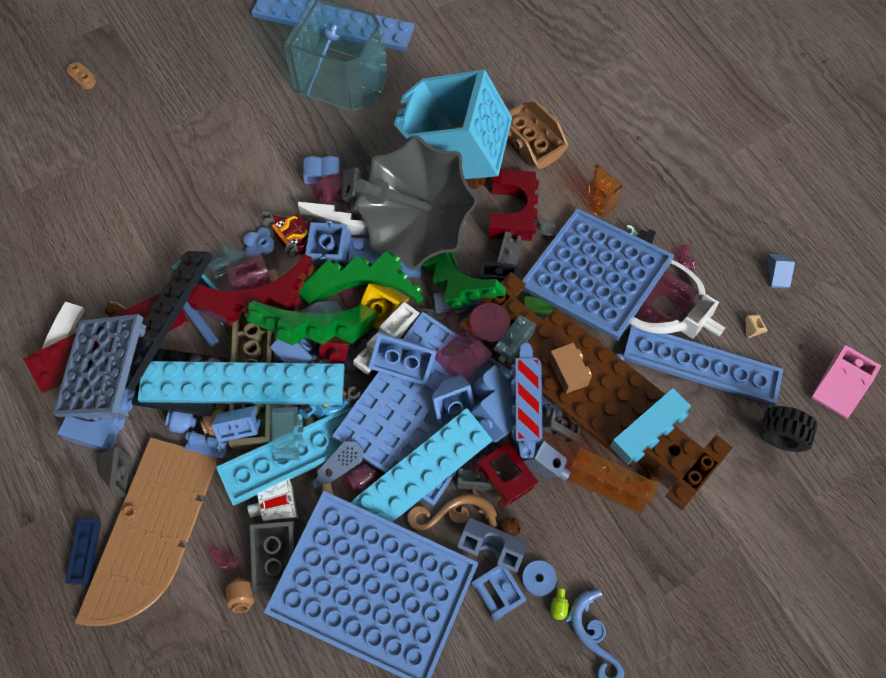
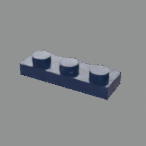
(83, 552)

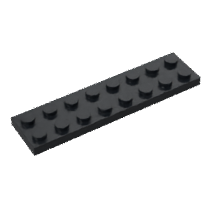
(166, 311)

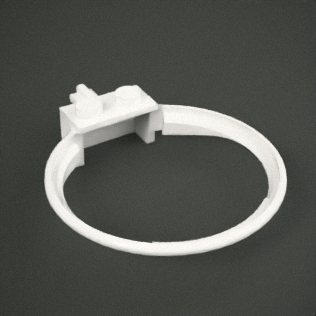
(697, 319)

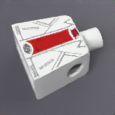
(276, 504)

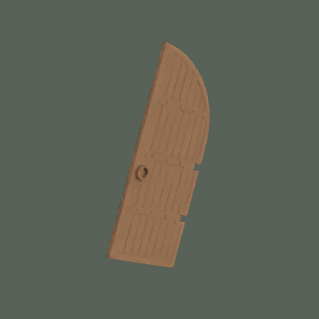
(147, 534)

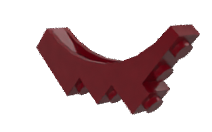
(228, 305)

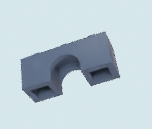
(507, 547)

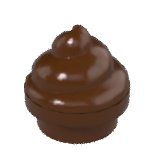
(510, 526)

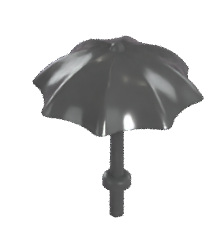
(415, 202)

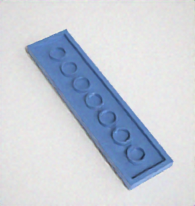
(704, 365)

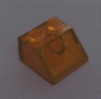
(603, 191)

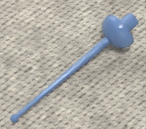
(330, 36)

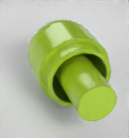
(559, 605)

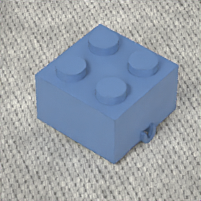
(329, 243)

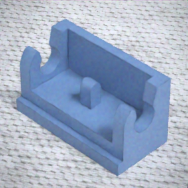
(236, 424)

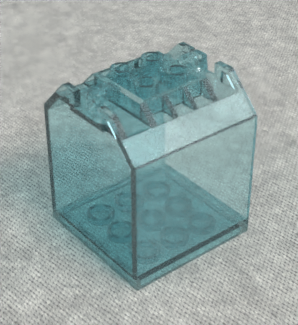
(328, 79)

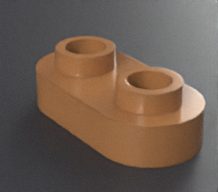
(81, 75)

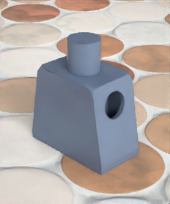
(547, 462)

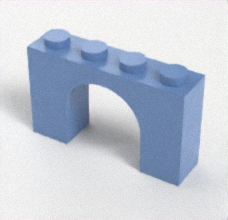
(96, 434)

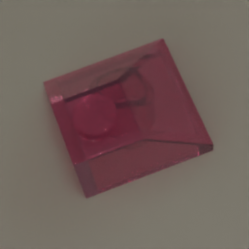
(463, 356)

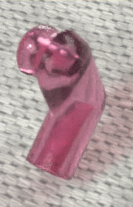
(685, 259)

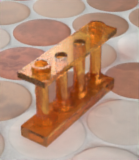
(612, 481)

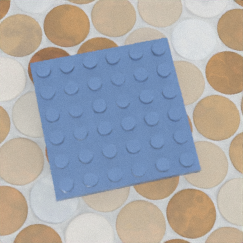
(597, 273)

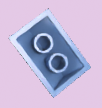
(402, 358)

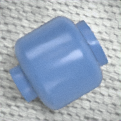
(180, 422)

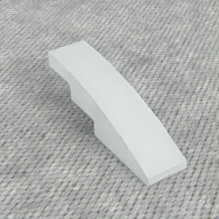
(325, 213)
(64, 323)
(395, 326)

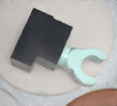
(644, 235)

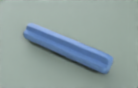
(201, 325)

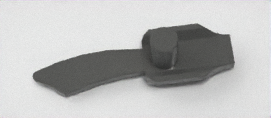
(547, 228)

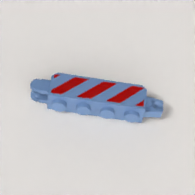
(528, 401)

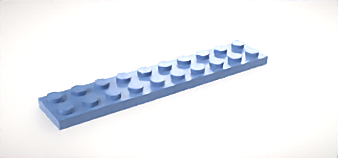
(288, 12)

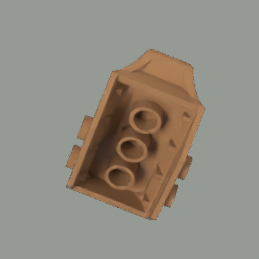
(536, 134)

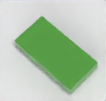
(537, 306)

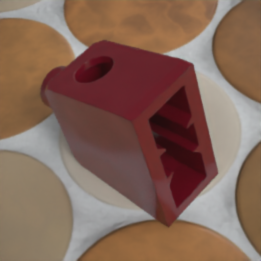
(332, 350)

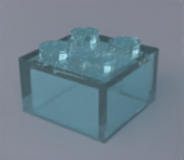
(286, 440)

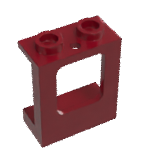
(514, 488)

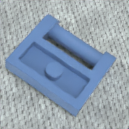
(505, 588)

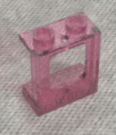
(251, 267)
(676, 291)

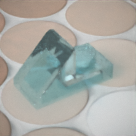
(232, 255)

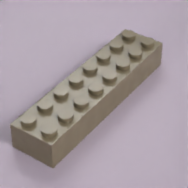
(252, 345)

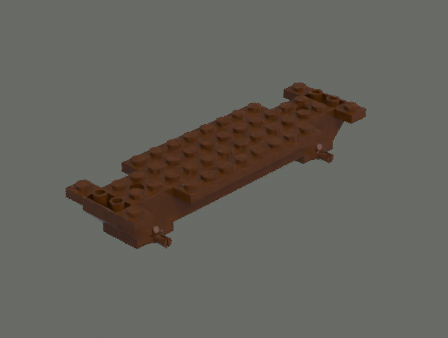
(611, 400)

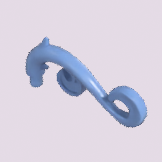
(575, 616)

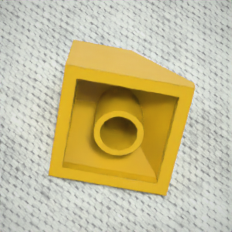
(383, 300)

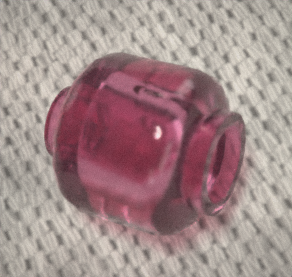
(361, 477)

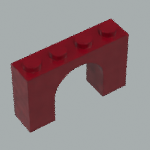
(523, 186)

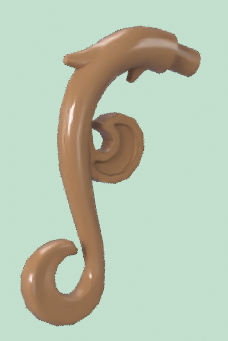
(450, 507)

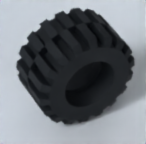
(788, 428)

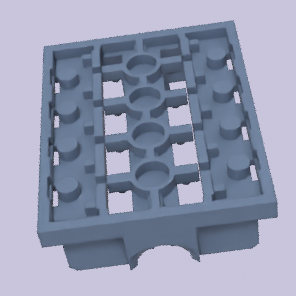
(125, 333)

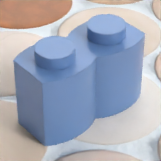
(316, 168)

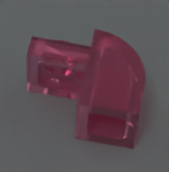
(330, 188)

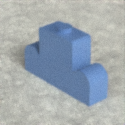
(496, 409)

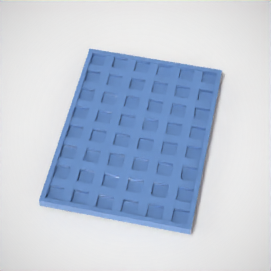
(399, 414)

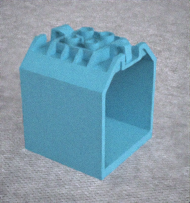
(459, 101)

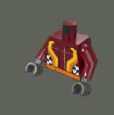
(290, 231)

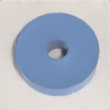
(539, 588)

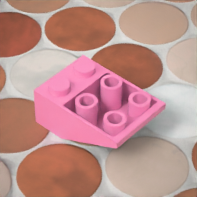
(845, 381)

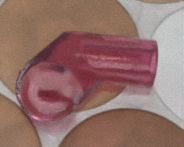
(222, 562)

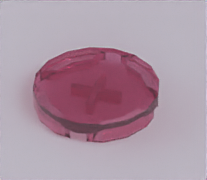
(489, 322)

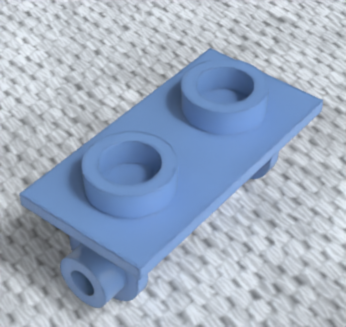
(206, 445)

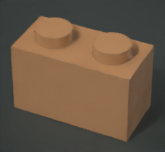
(570, 368)

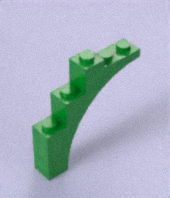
(334, 278)
(459, 287)
(319, 327)

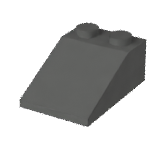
(270, 552)

